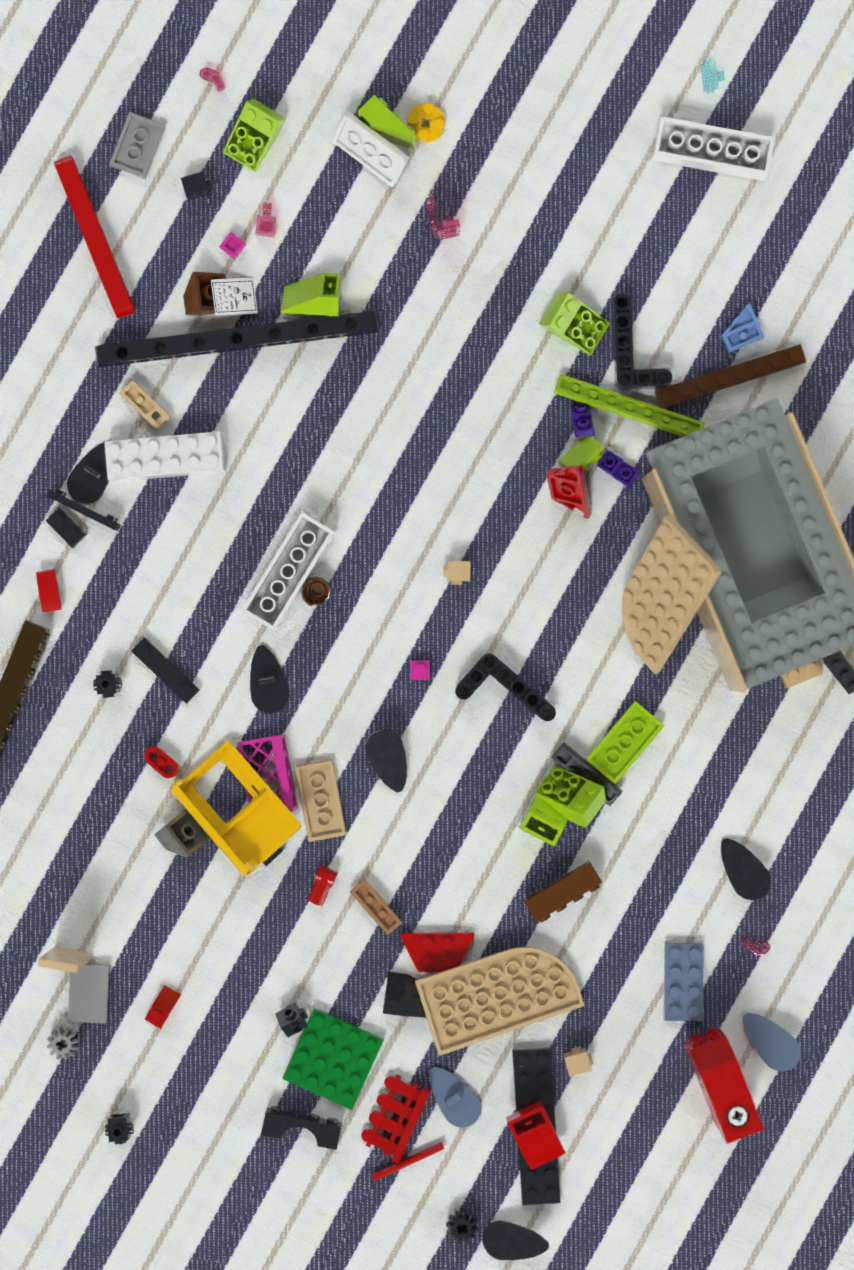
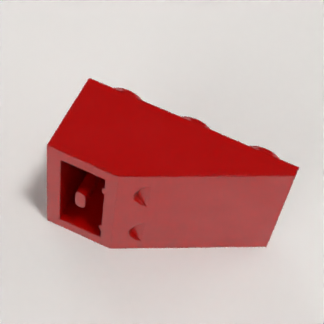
(535, 1135)

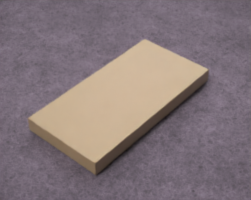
(320, 800)
(64, 959)

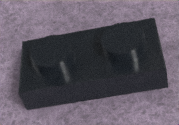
(66, 527)

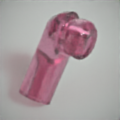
(212, 76)
(755, 948)

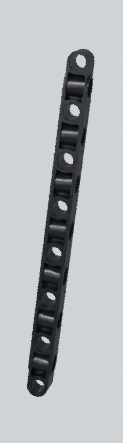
(222, 340)

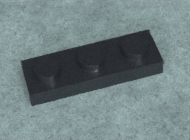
(841, 669)

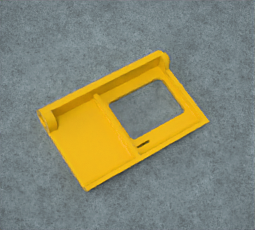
(253, 831)

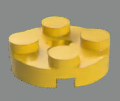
(428, 112)

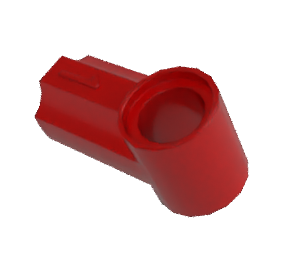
(323, 882)

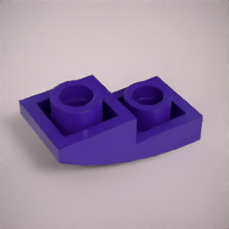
(582, 420)
(618, 469)

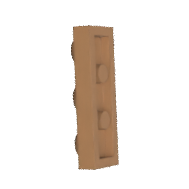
(376, 906)

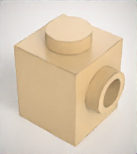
(457, 571)
(578, 1061)

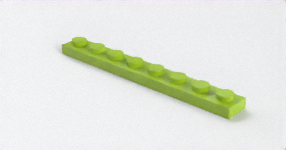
(626, 406)

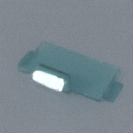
(710, 76)

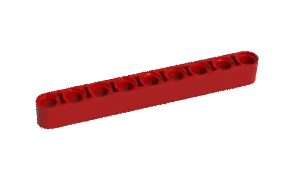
(94, 236)

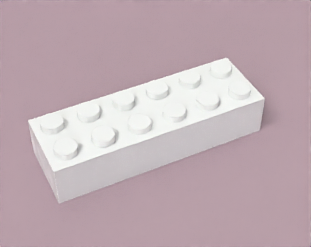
(713, 148)
(164, 456)
(288, 571)

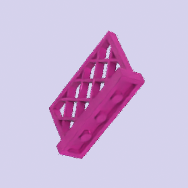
(282, 768)

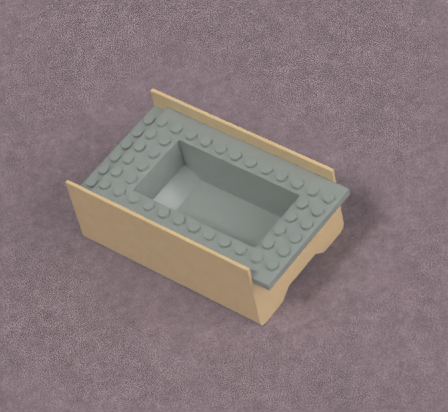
(770, 527)

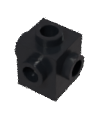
(114, 680)
(292, 1019)
(119, 1128)

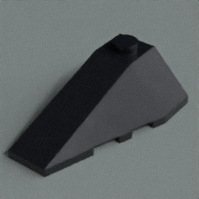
(402, 996)

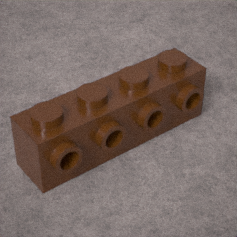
(562, 891)

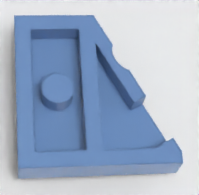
(742, 330)

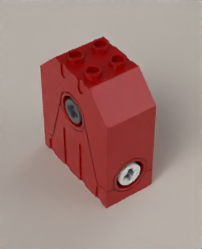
(723, 1085)

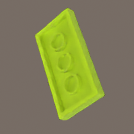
(624, 742)

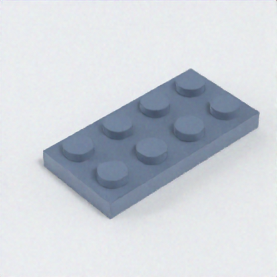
(683, 981)

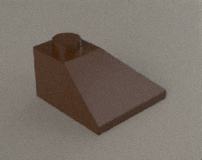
(199, 295)

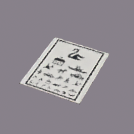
(234, 296)

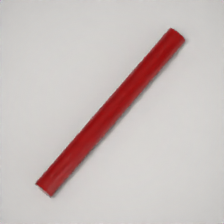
(408, 1161)

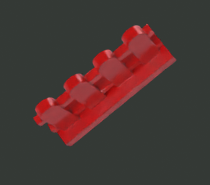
(392, 1125)

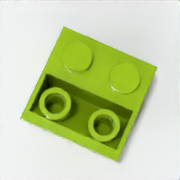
(583, 453)

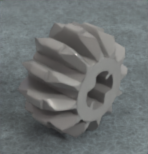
(55, 1043)

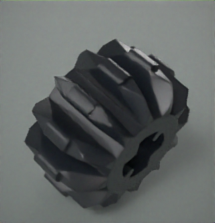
(462, 1233)

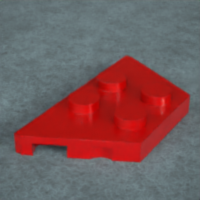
(569, 488)
(437, 950)

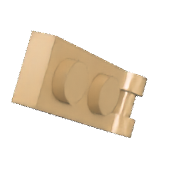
(144, 404)

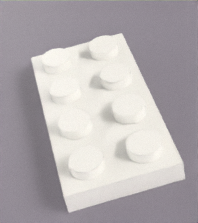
(370, 149)

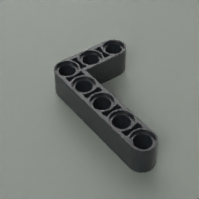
(627, 351)
(508, 684)

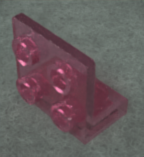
(448, 228)

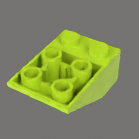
(386, 123)
(254, 134)
(313, 295)
(574, 322)
(572, 795)
(543, 821)

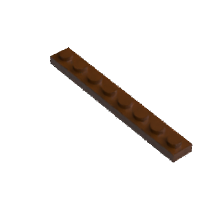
(730, 376)

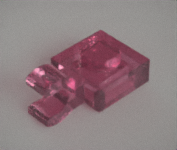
(266, 224)

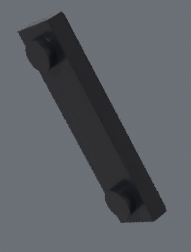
(108, 521)
(165, 670)
(573, 762)

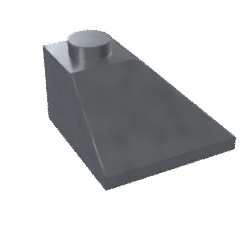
(182, 835)

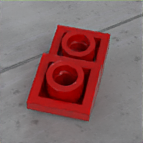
(48, 590)

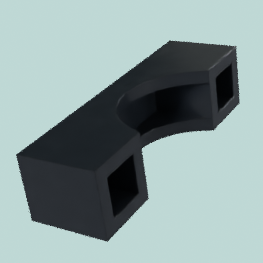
(325, 1130)

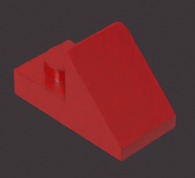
(162, 1006)

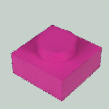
(232, 245)
(420, 670)

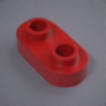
(161, 762)

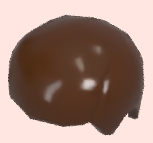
(315, 591)

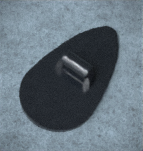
(89, 476)
(267, 682)
(388, 758)
(745, 870)
(512, 1242)

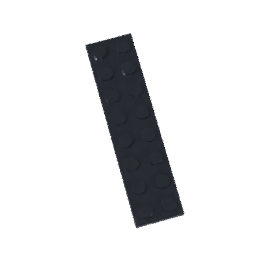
(534, 1083)

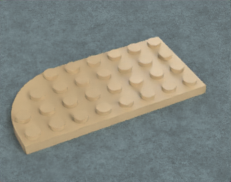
(666, 592)
(496, 996)

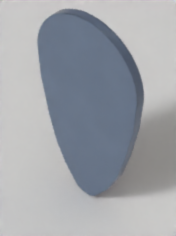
(772, 1042)
(454, 1098)

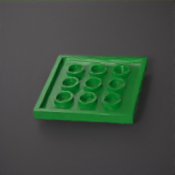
(333, 1058)

